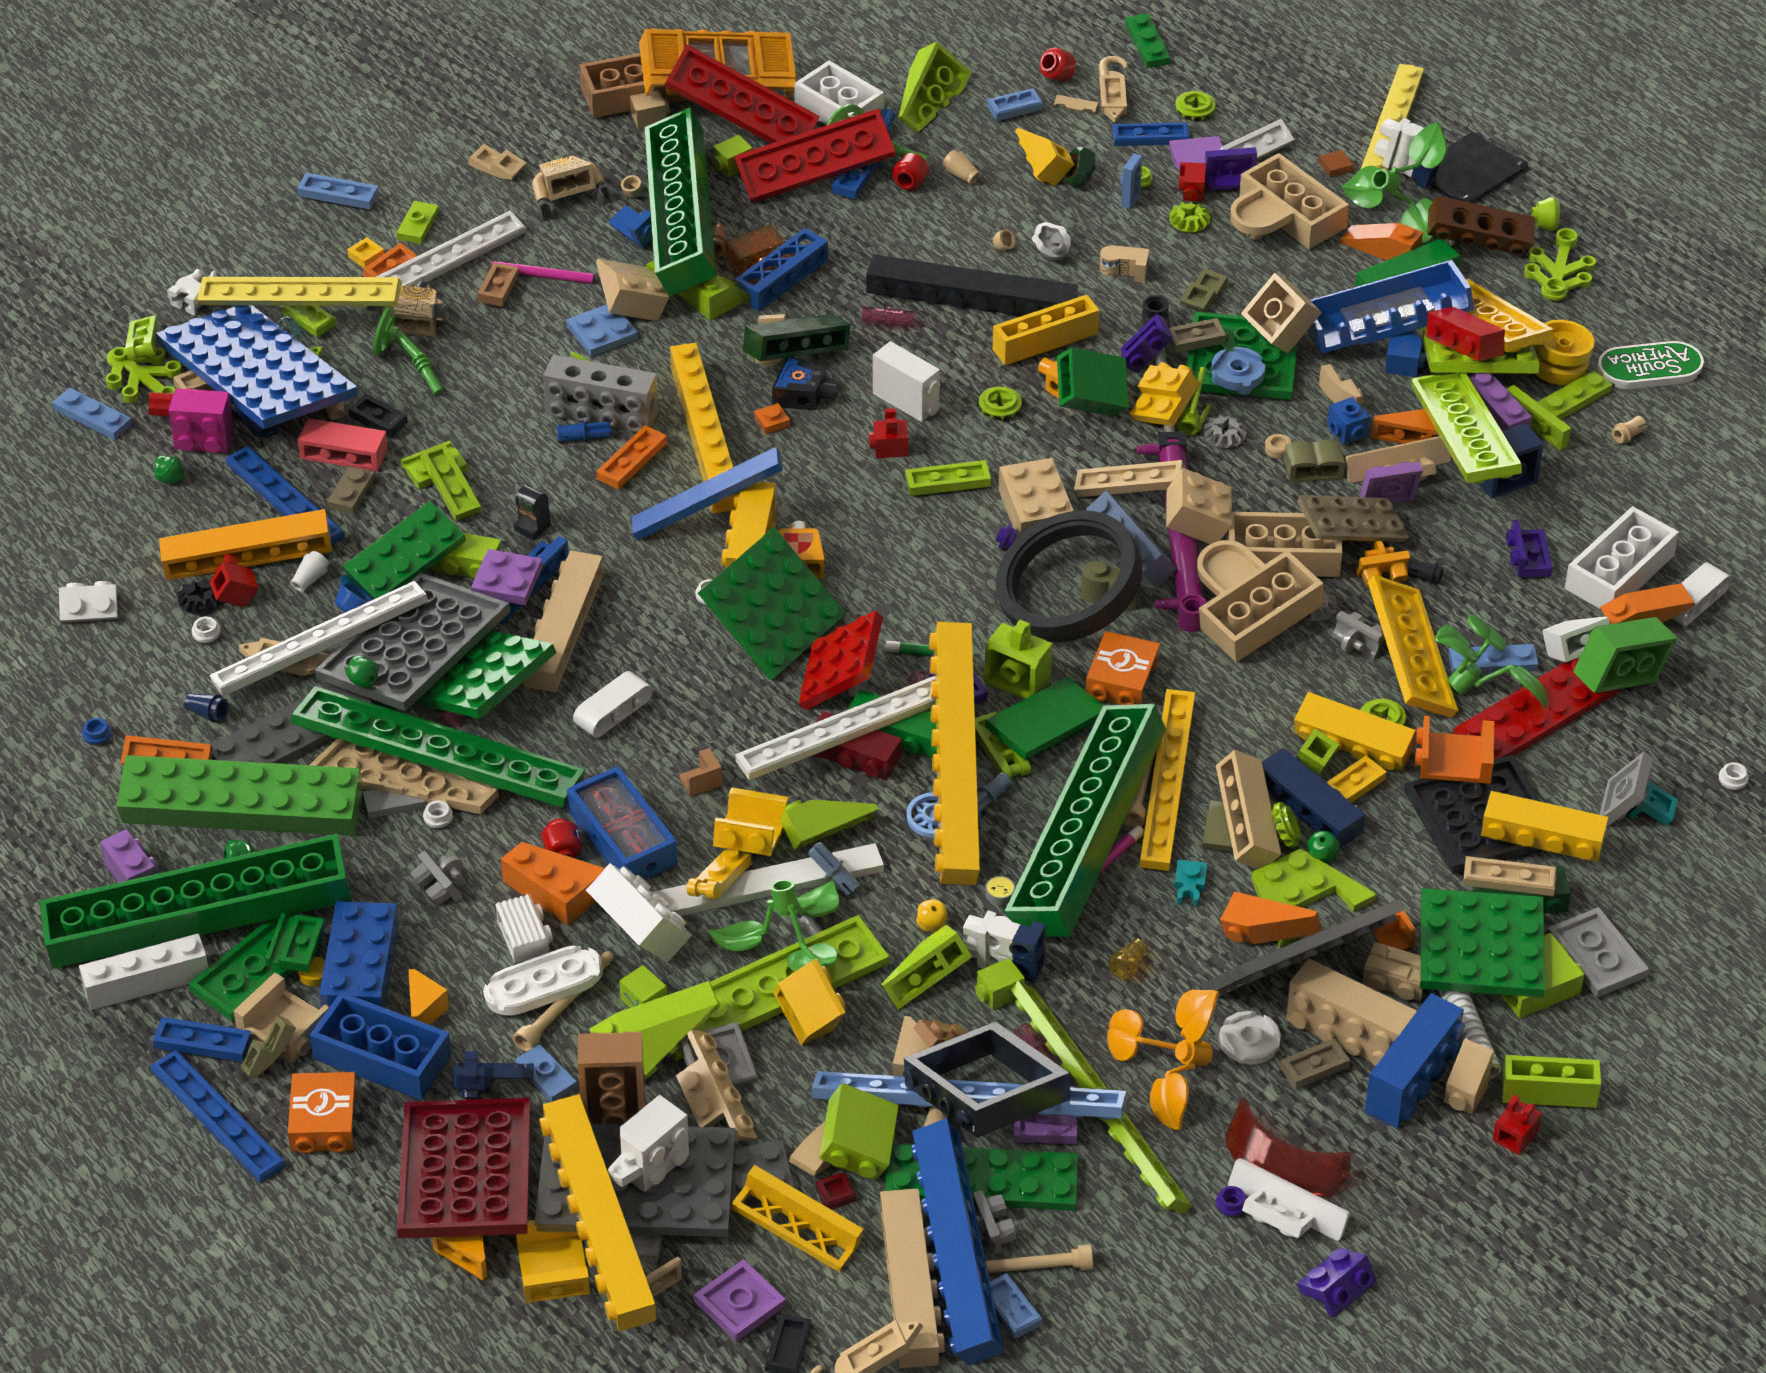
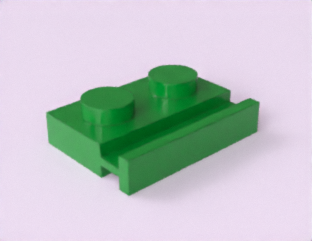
(295, 942)

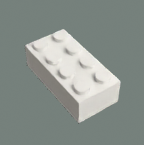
(1621, 558)

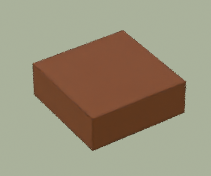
(1336, 163)

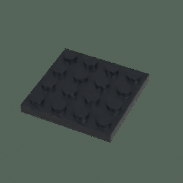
(1456, 812)

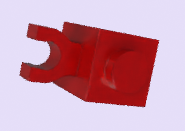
(889, 436)
(233, 582)
(1517, 1125)

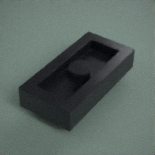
(378, 415)

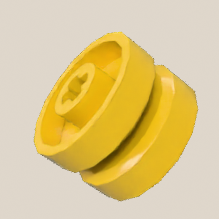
(1567, 354)

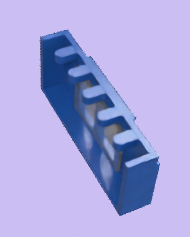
(1387, 310)

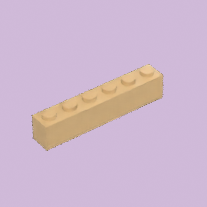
(565, 615)
(909, 1274)

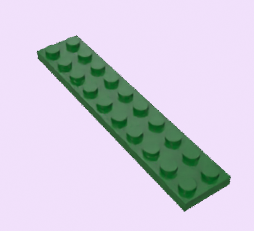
(437, 746)

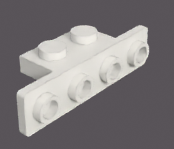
(1285, 1204)

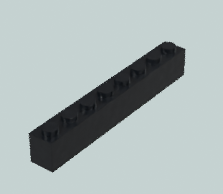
(964, 286)

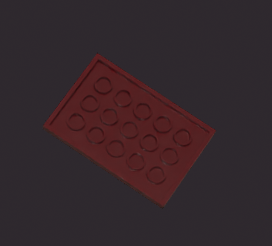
(464, 1168)

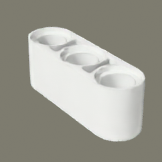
(1705, 588)
(612, 704)

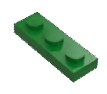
(1147, 40)

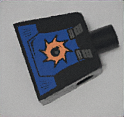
(802, 385)

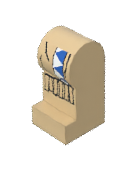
(1124, 261)

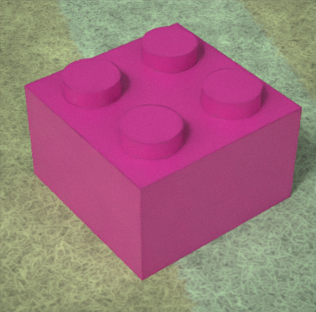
(201, 420)

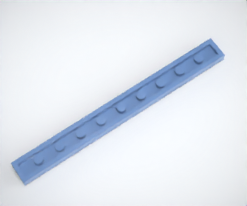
(1082, 1102)

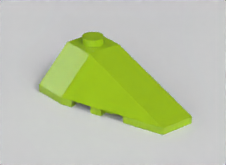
(931, 84)
(712, 296)
(663, 1021)

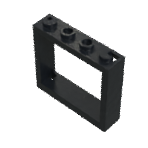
(1047, 1085)

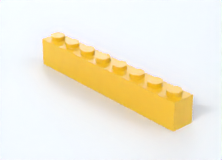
(701, 416)
(598, 1213)

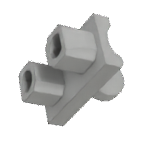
(1357, 635)
(443, 888)
(995, 1233)

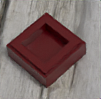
(835, 1191)

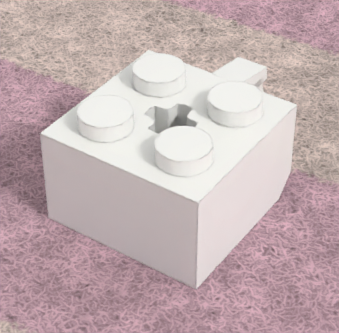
(651, 1145)

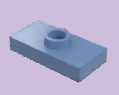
(1014, 104)
(1131, 181)
(549, 1075)
(1013, 1307)

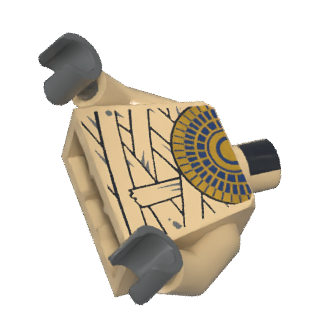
(566, 178)
(417, 310)

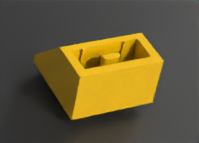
(810, 1002)

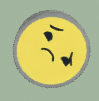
(999, 890)

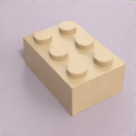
(1032, 493)

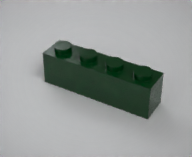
(796, 337)

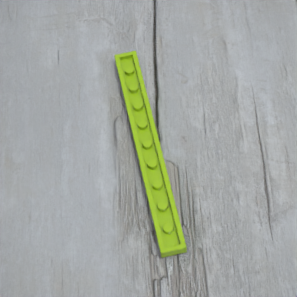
(1120, 1129)

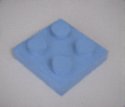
(601, 330)

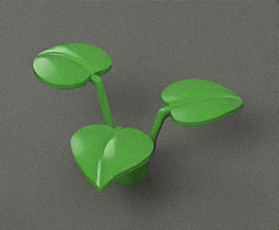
(1369, 183)
(1469, 672)
(784, 900)

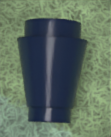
(209, 706)

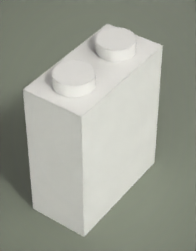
(906, 381)

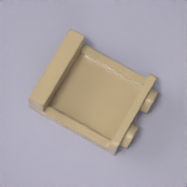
(273, 999)

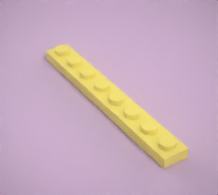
(1396, 107)
(300, 291)

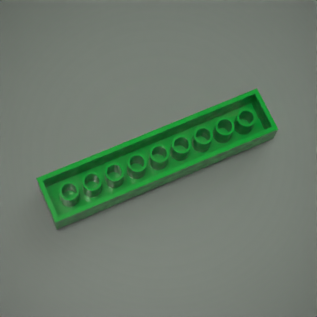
(679, 202)
(1087, 818)
(194, 901)

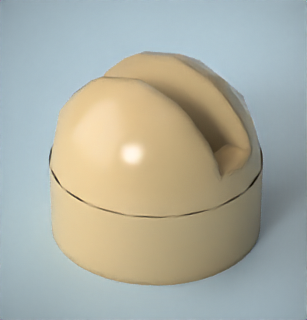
(634, 184)
(1004, 240)

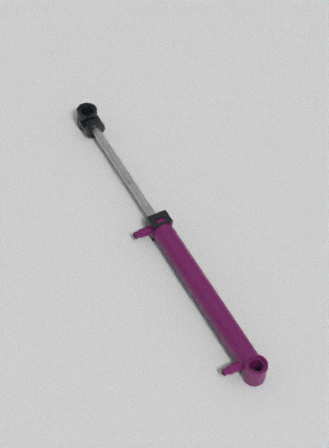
(1184, 549)

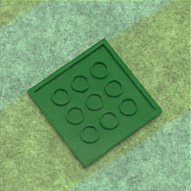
(1241, 333)
(771, 603)
(487, 674)
(1482, 942)

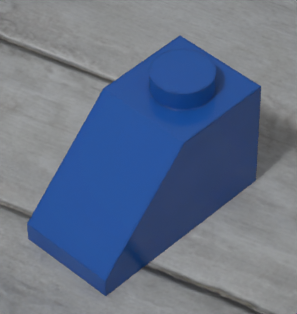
(1405, 355)

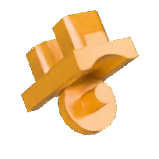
(1381, 561)

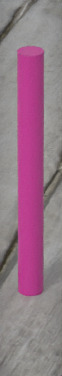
(553, 273)

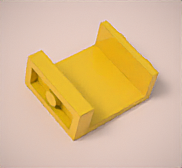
(751, 822)
(551, 1264)

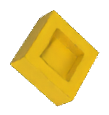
(365, 252)

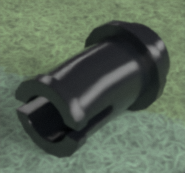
(1425, 570)

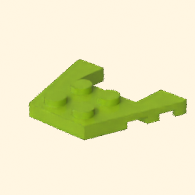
(1302, 880)

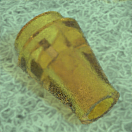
(1126, 961)

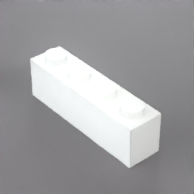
(143, 971)

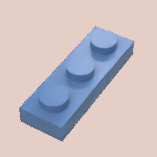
(338, 191)
(92, 413)
(1494, 660)

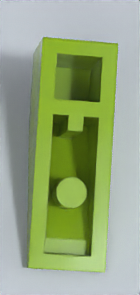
(821, 818)
(926, 966)

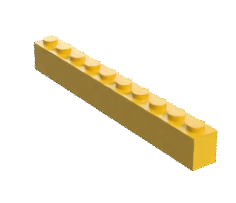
(955, 754)

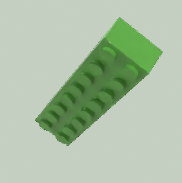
(240, 795)

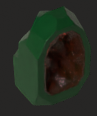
(1083, 167)

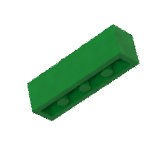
(1418, 258)
(914, 730)

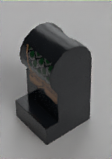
(532, 512)

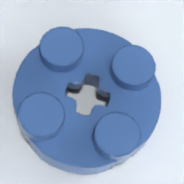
(1225, 370)

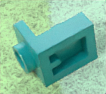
(1657, 804)

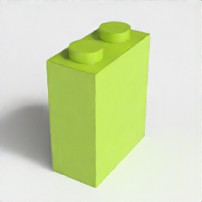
(1561, 980)
(858, 1131)

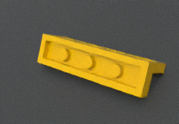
(803, 1210)

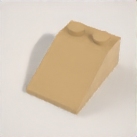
(632, 290)

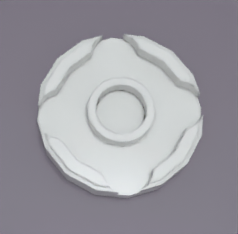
(1253, 1045)

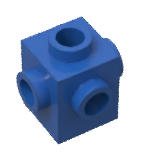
(1348, 420)

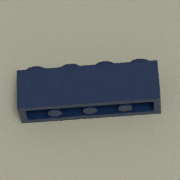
(1311, 797)

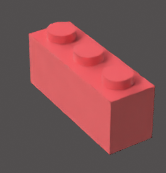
(342, 444)

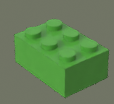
(1625, 654)

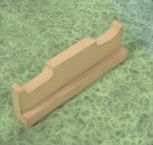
(1076, 104)

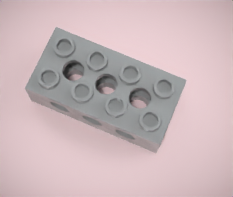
(600, 393)

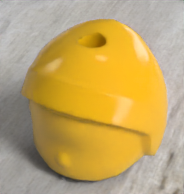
(931, 915)

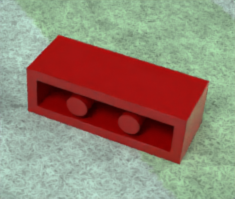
(1465, 333)

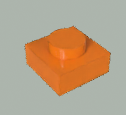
(772, 418)

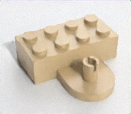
(1287, 198)
(1253, 597)

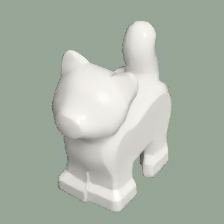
(187, 291)

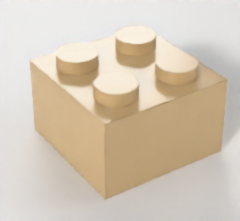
(1281, 313)
(1198, 506)

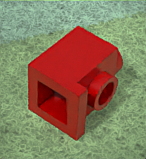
(1192, 181)

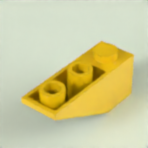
(1047, 158)

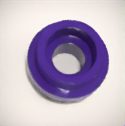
(1006, 536)
(1233, 1194)

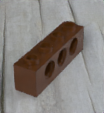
(1481, 226)

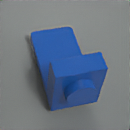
(633, 225)

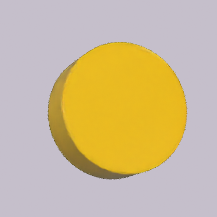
(315, 975)

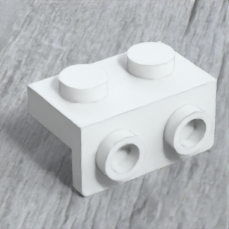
(88, 602)

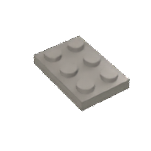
(1600, 951)

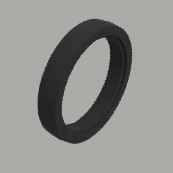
(1049, 532)

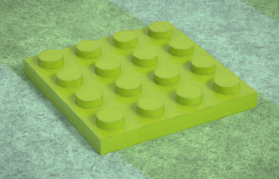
(1450, 361)

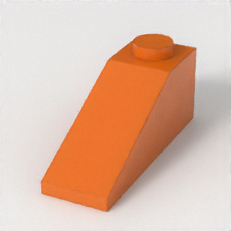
(1383, 239)
(1403, 427)
(1656, 602)
(1264, 920)

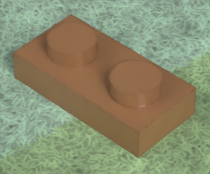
(498, 284)
(937, 1032)

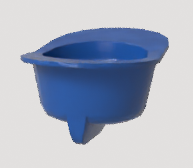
(350, 595)

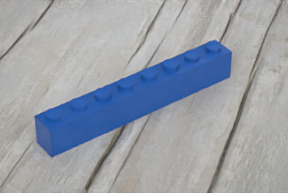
(957, 1243)

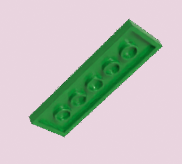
(1021, 1176)

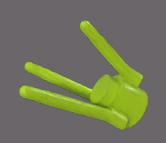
(1190, 420)

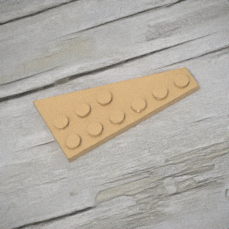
(407, 778)

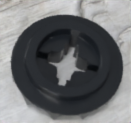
(193, 603)

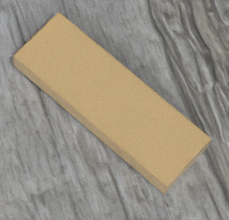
(1509, 876)

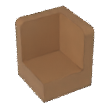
(705, 777)

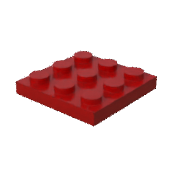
(840, 660)

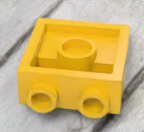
(1164, 394)

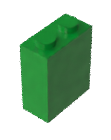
(1092, 382)

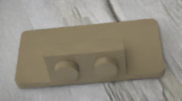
(1352, 518)

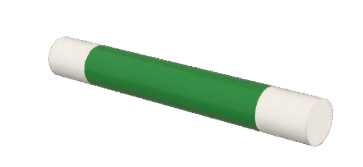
(908, 648)

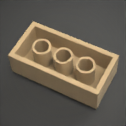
(1274, 533)
(1345, 1011)

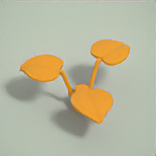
(1194, 1015)

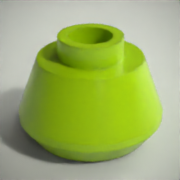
(1547, 214)

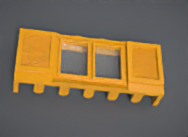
(758, 55)

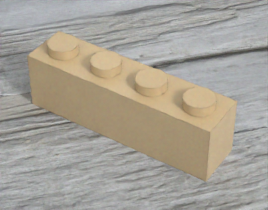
(1248, 810)

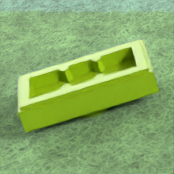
(417, 222)
(310, 318)

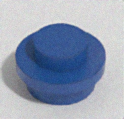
(96, 731)

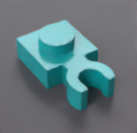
(1190, 880)

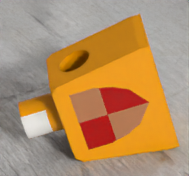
(807, 545)

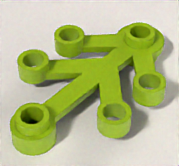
(1555, 288)
(119, 361)

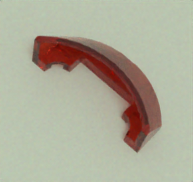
(1312, 1171)

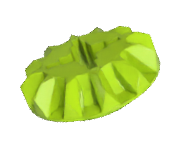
(1186, 101)
(1192, 223)
(1010, 400)
(1381, 707)
(1286, 824)

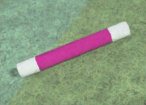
(1122, 845)

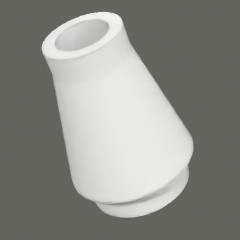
(310, 570)

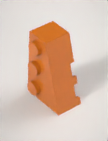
(551, 880)

